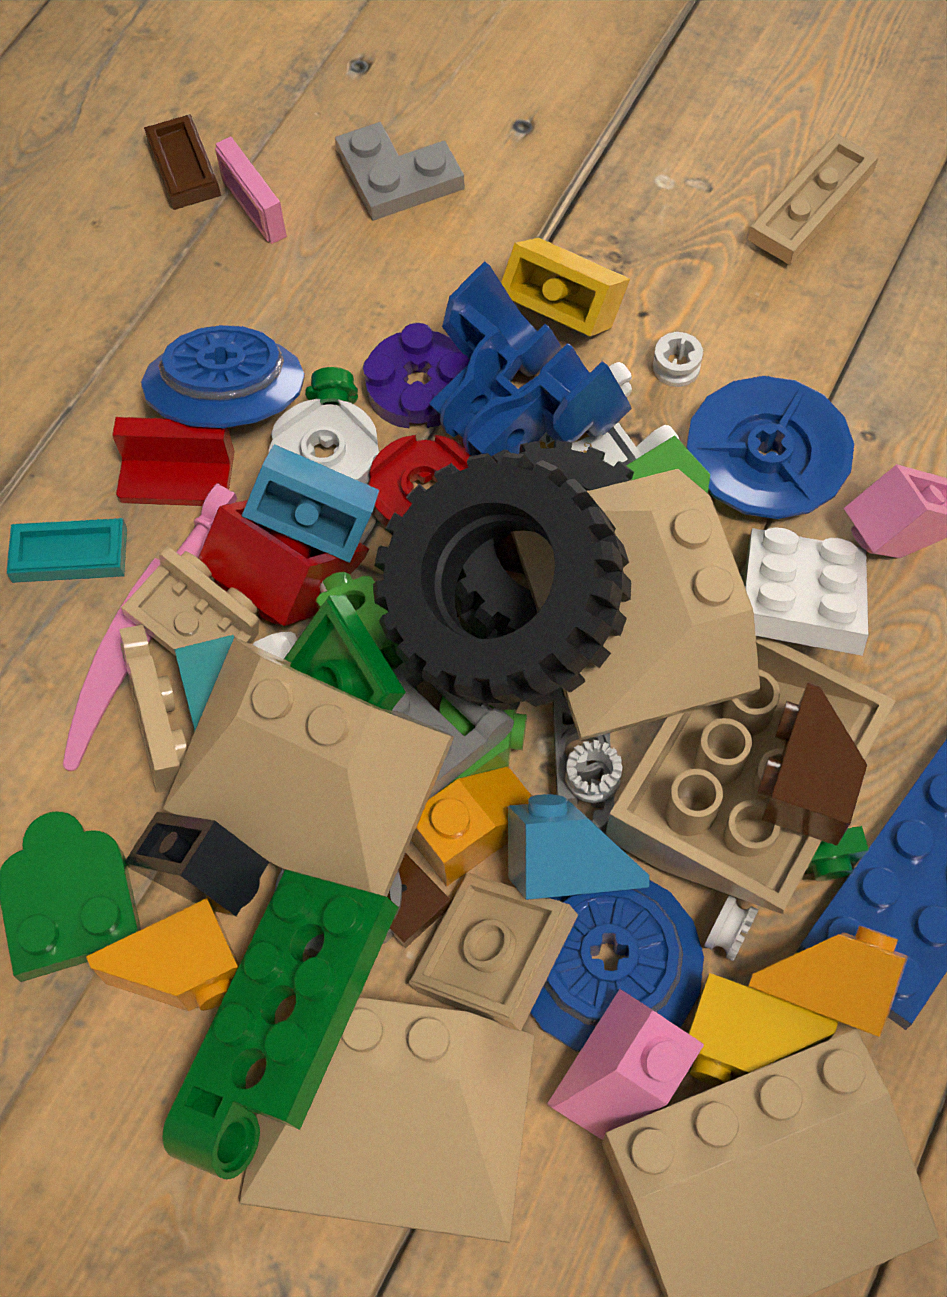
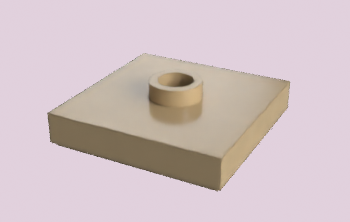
(493, 951)

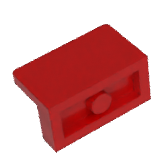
(170, 461)

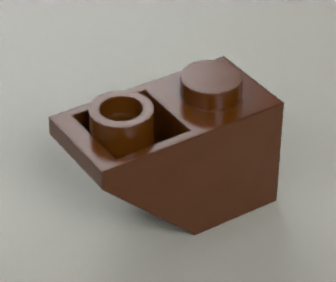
(818, 772)

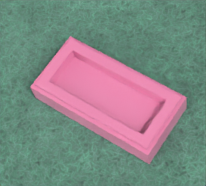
(250, 190)

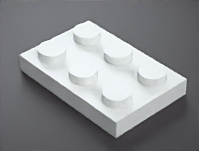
(808, 590)

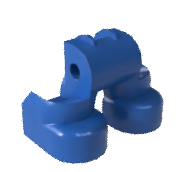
(501, 341)

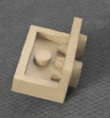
(187, 607)

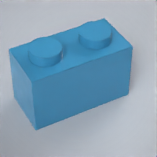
(311, 503)

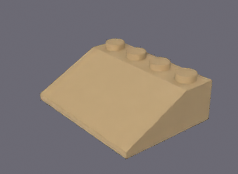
(696, 788)
(774, 1179)

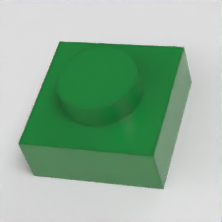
(837, 861)

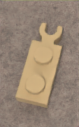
(152, 701)

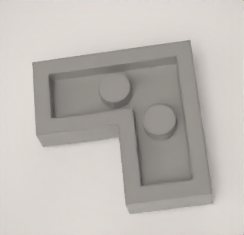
(392, 181)

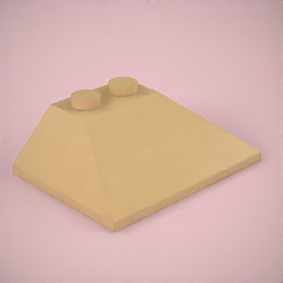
(687, 616)
(308, 771)
(407, 1125)

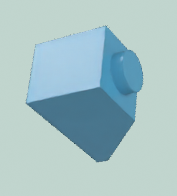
(564, 853)

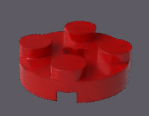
(408, 461)

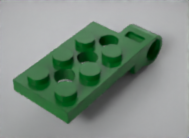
(211, 1112)

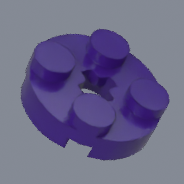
(399, 356)

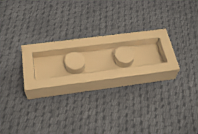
(812, 199)

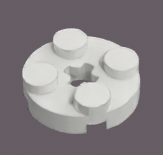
(330, 424)

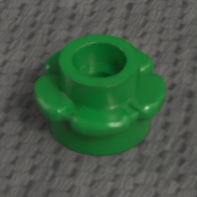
(331, 385)

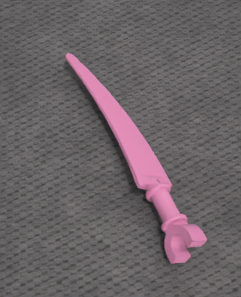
(108, 663)

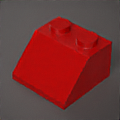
(268, 566)

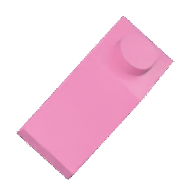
(900, 512)
(625, 1068)

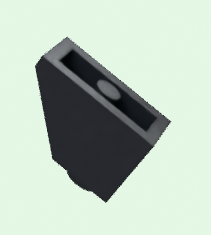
(198, 861)

